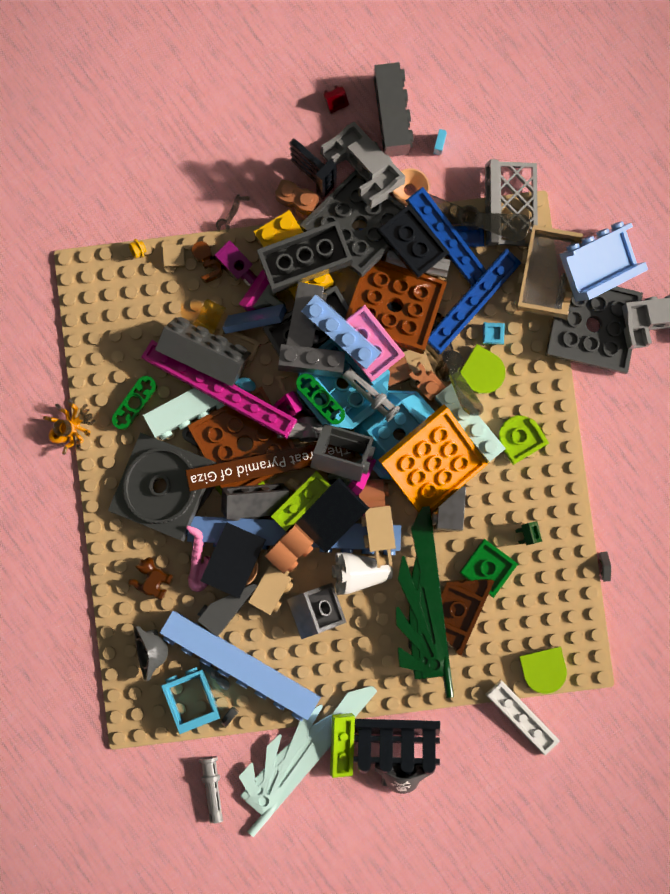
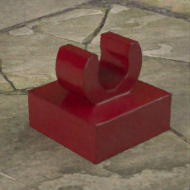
(336, 99)

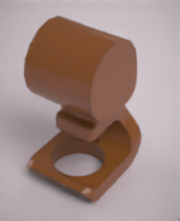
(203, 254)

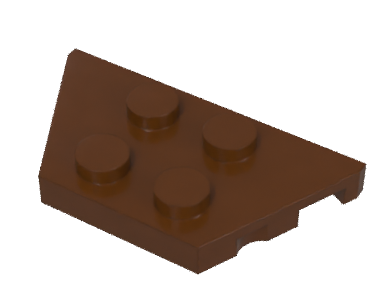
(461, 608)

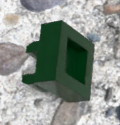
(531, 533)

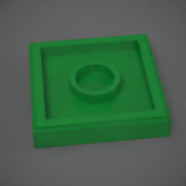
(489, 563)

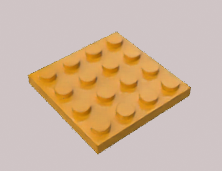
(433, 460)

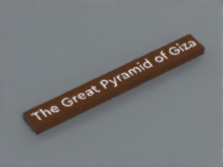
(258, 466)

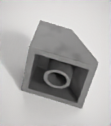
(450, 514)
(316, 611)

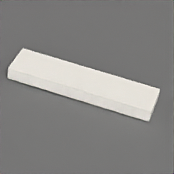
(522, 717)

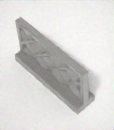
(494, 198)

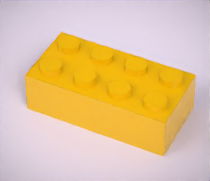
(281, 229)

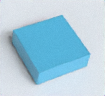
(440, 142)
(493, 333)

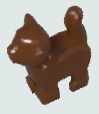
(154, 578)

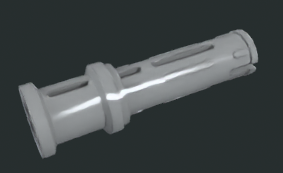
(381, 399)
(211, 778)

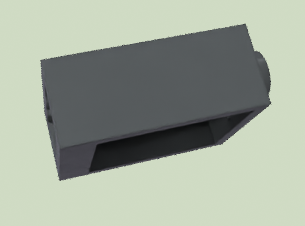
(347, 440)

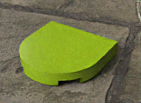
(483, 371)
(521, 437)
(544, 670)

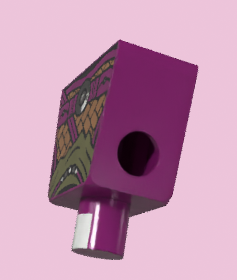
(231, 254)

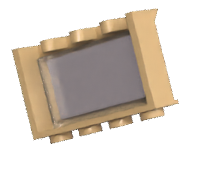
(544, 279)

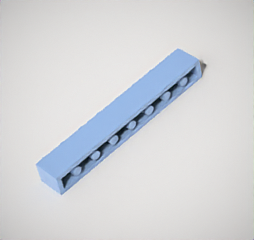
(240, 665)

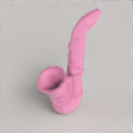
(197, 568)

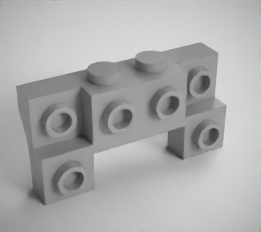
(368, 160)
(645, 316)

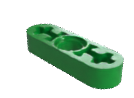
(305, 391)
(148, 393)

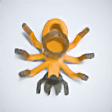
(65, 429)

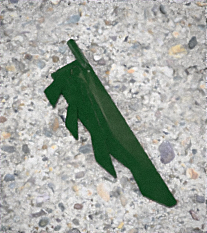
(426, 613)

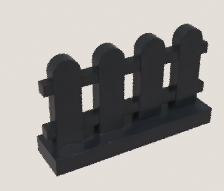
(321, 174)
(407, 730)

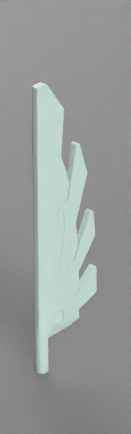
(293, 763)

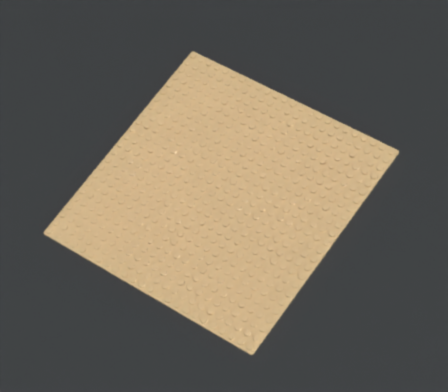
(549, 601)

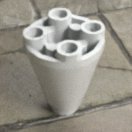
(358, 572)

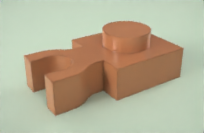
(428, 382)

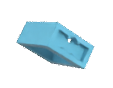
(198, 721)

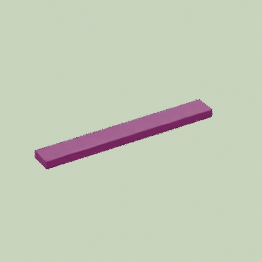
(231, 396)

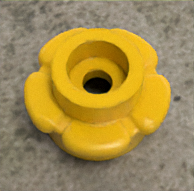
(137, 249)

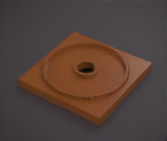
(417, 298)
(221, 430)

